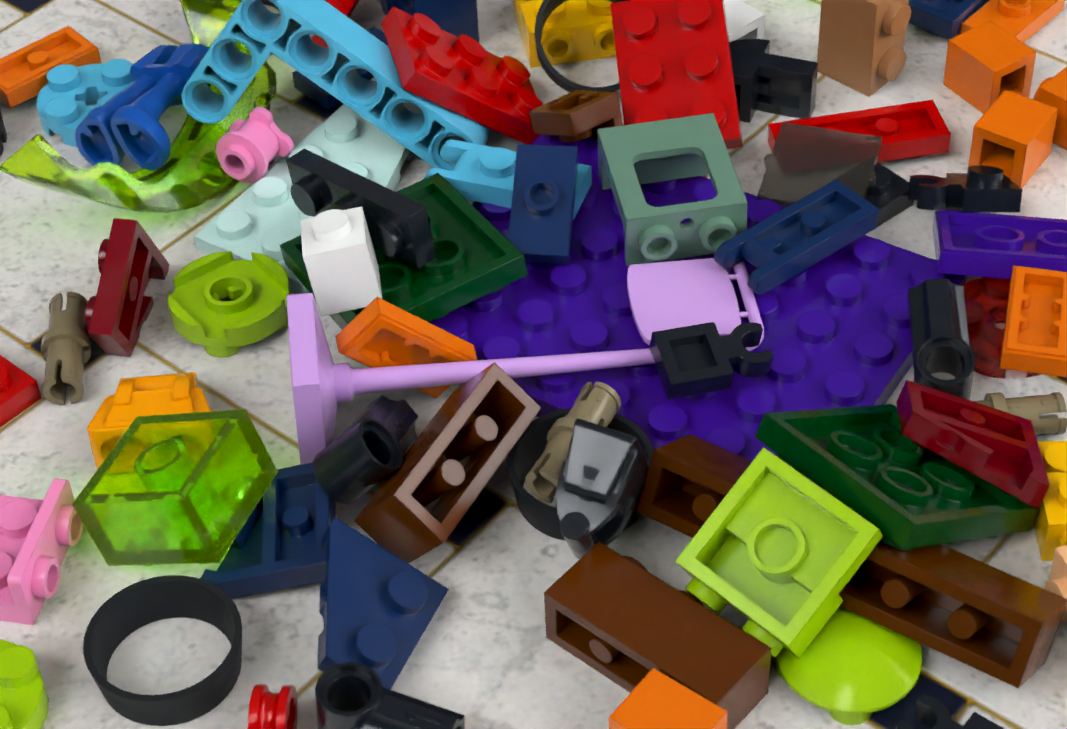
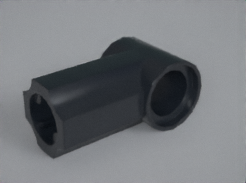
(940, 336)
(366, 450)
(360, 690)

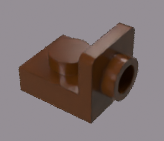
(577, 115)

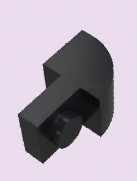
(772, 81)

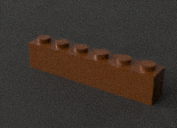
(921, 593)

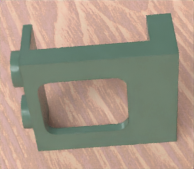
(663, 153)

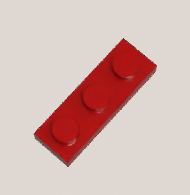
(905, 129)

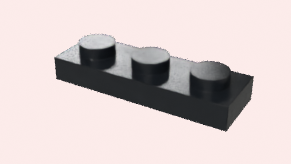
(395, 222)

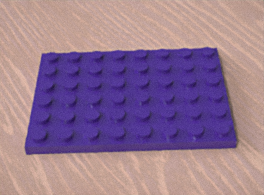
(832, 328)

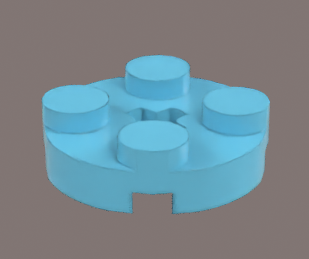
(71, 89)

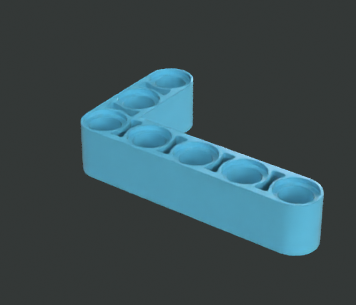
(329, 68)

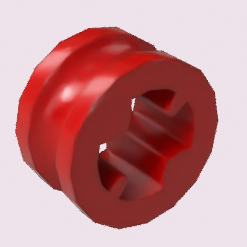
(272, 709)

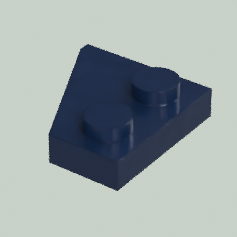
(280, 538)
(371, 604)

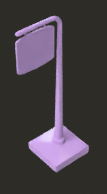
(659, 297)

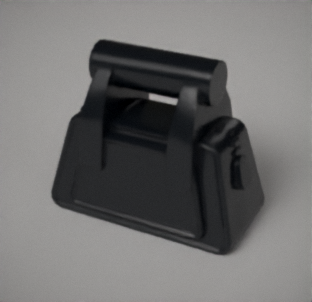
(598, 485)

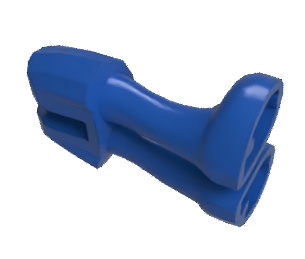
(131, 117)

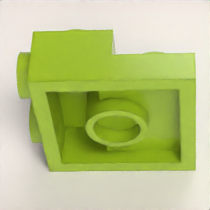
(777, 554)

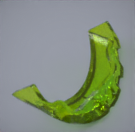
(191, 171)

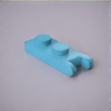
(488, 173)

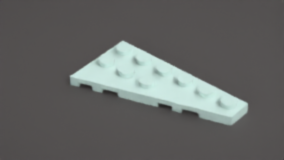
(266, 211)

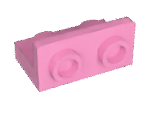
(32, 549)

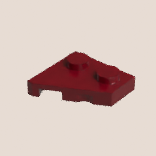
(126, 267)
(977, 438)

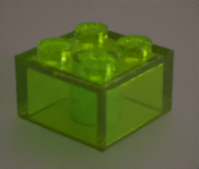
(176, 488)

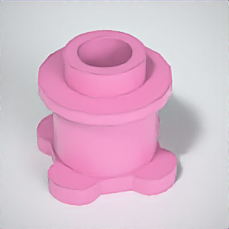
(252, 146)

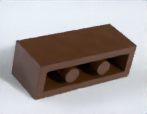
(448, 465)
(631, 621)

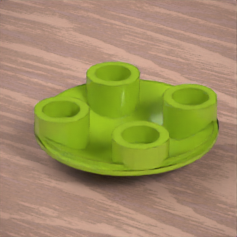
(853, 667)

